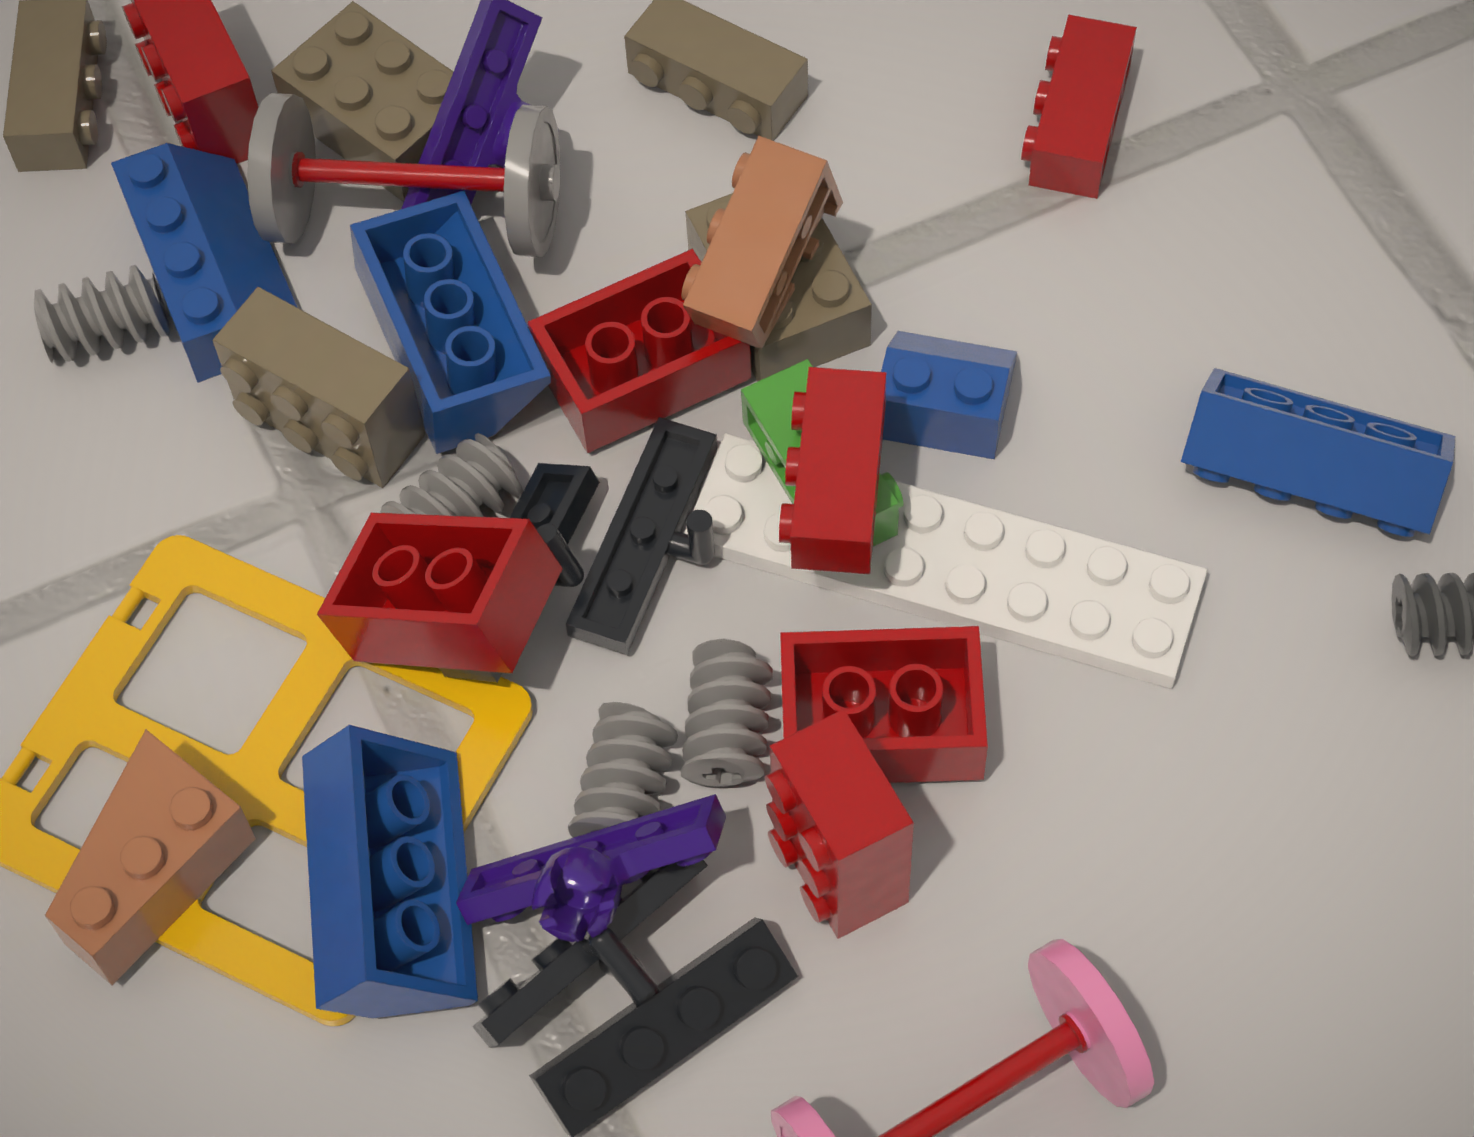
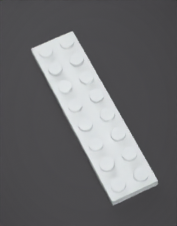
(980, 569)

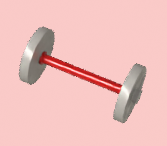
(285, 172)

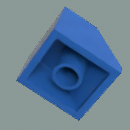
(946, 393)

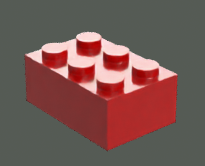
(199, 74)
(634, 354)
(441, 591)
(904, 689)
(839, 824)

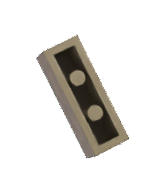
(717, 66)
(54, 85)

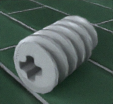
(100, 314)
(461, 483)
(726, 714)
(622, 768)

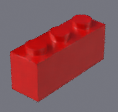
(1079, 106)
(835, 470)

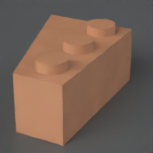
(760, 241)
(146, 859)

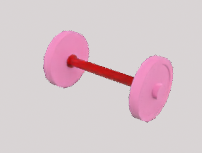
(1085, 1024)

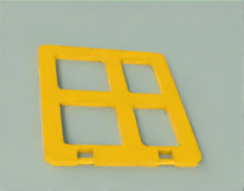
(87, 716)

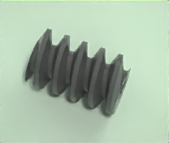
(1434, 611)

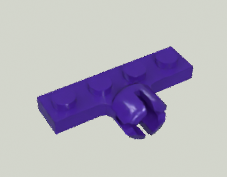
(481, 95)
(584, 875)

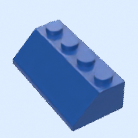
(198, 242)
(449, 317)
(1319, 452)
(386, 876)

